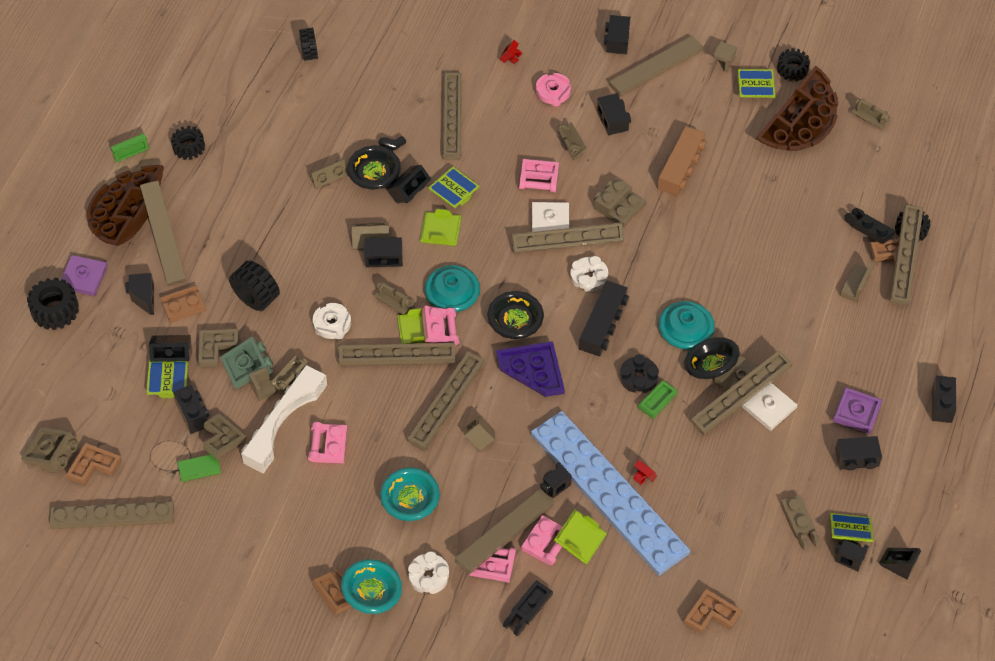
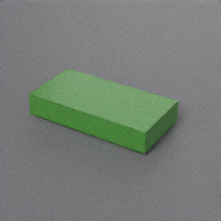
(129, 147)
(657, 399)
(198, 467)

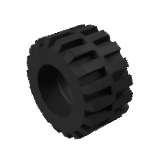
(254, 285)
(55, 315)

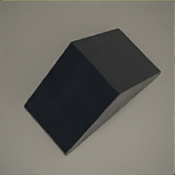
(900, 560)

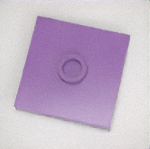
(85, 274)
(857, 410)

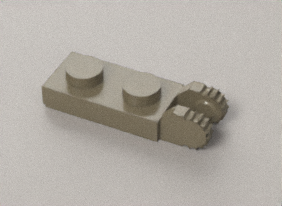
(800, 520)

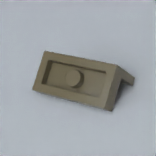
(368, 230)
(856, 282)

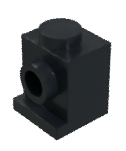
(556, 481)
(850, 554)

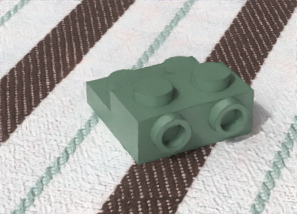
(245, 360)

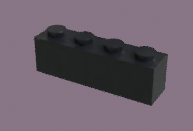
(603, 318)

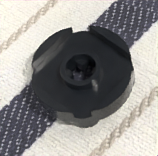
(639, 364)

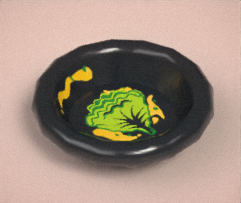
(373, 167)
(515, 315)
(712, 358)

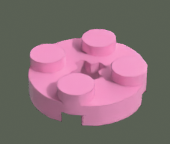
(553, 97)

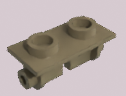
(872, 115)
(571, 139)
(329, 173)
(393, 298)
(288, 374)

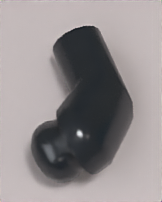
(392, 144)

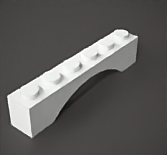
(306, 388)

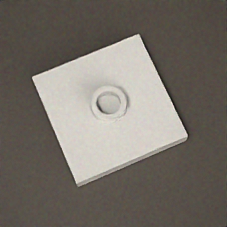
(549, 216)
(770, 406)

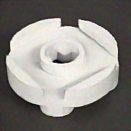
(593, 265)
(335, 330)
(426, 562)

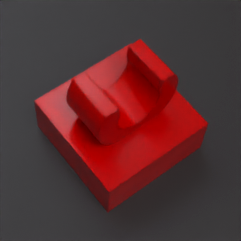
(510, 52)
(643, 473)

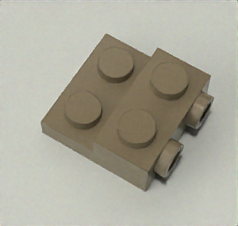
(618, 202)
(50, 449)

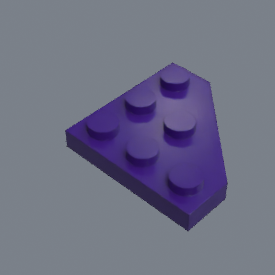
(534, 367)

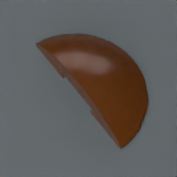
(804, 117)
(119, 208)

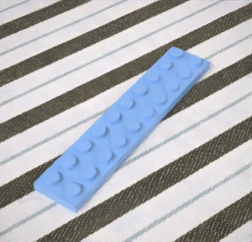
(611, 493)

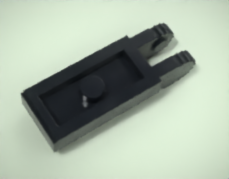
(869, 226)
(528, 606)

